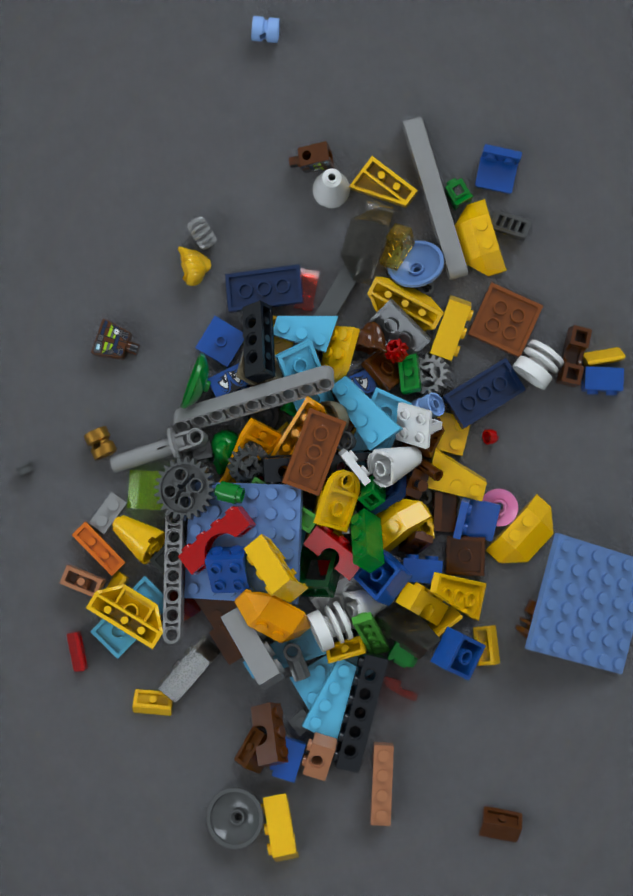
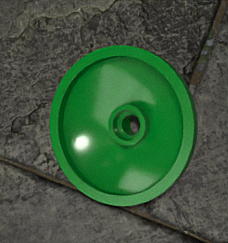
(197, 382)

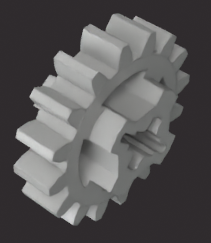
(433, 366)

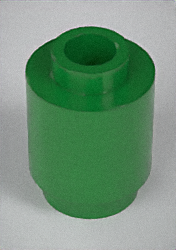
(229, 492)

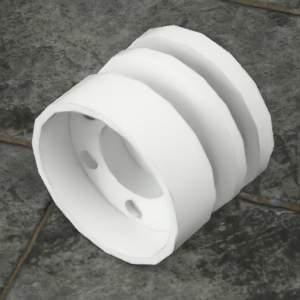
(540, 361)
(330, 626)

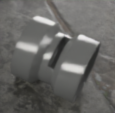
(344, 440)

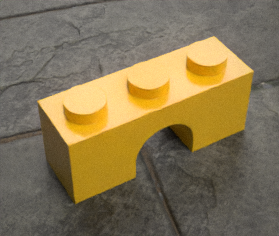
(422, 602)

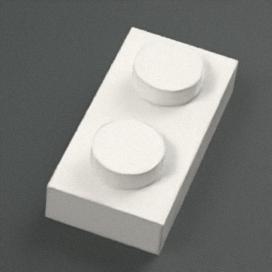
(350, 459)

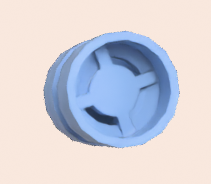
(265, 29)
(431, 402)

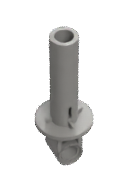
(174, 445)

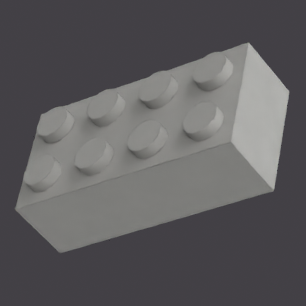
(254, 650)

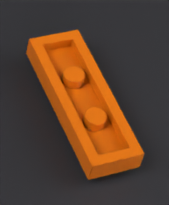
(99, 548)

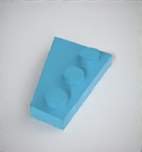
(302, 328)

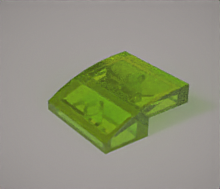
(142, 490)

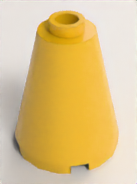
(139, 537)

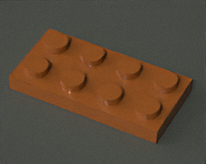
(314, 451)

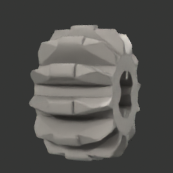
(202, 232)

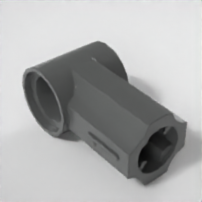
(296, 663)

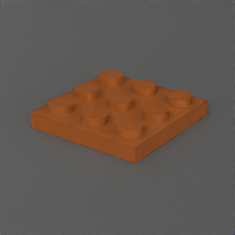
(505, 320)

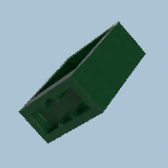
(319, 588)

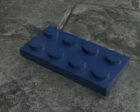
(273, 286)
(484, 393)

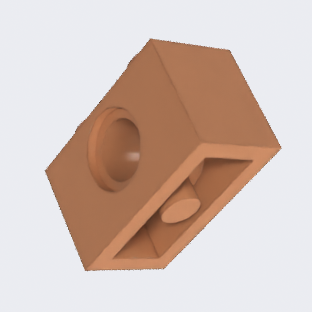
(82, 580)
(319, 757)

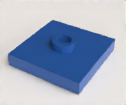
(221, 341)

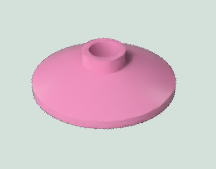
(509, 502)

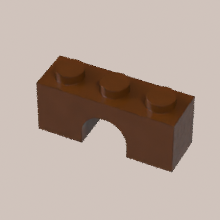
(575, 345)
(274, 749)

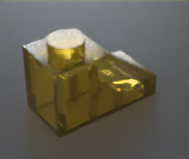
(398, 245)

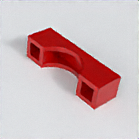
(235, 523)

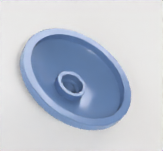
(420, 266)

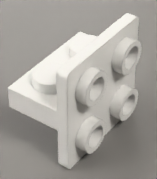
(416, 425)

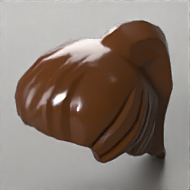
(371, 339)

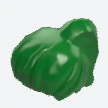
(222, 448)

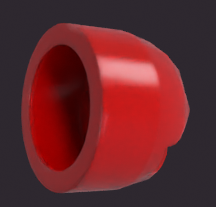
(490, 436)

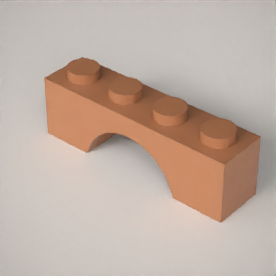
(382, 784)

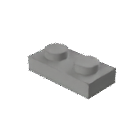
(108, 512)

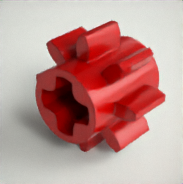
(396, 351)

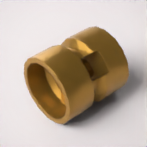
(100, 443)

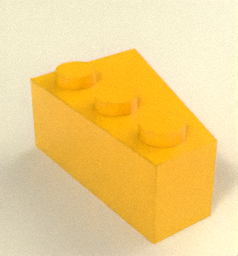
(384, 184)
(452, 328)
(456, 478)
(273, 569)
(279, 828)

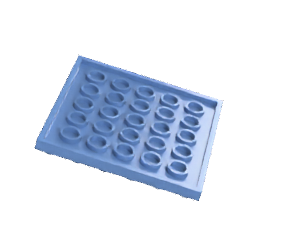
(277, 516)
(584, 605)

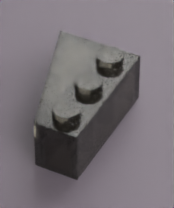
(407, 629)
(188, 669)

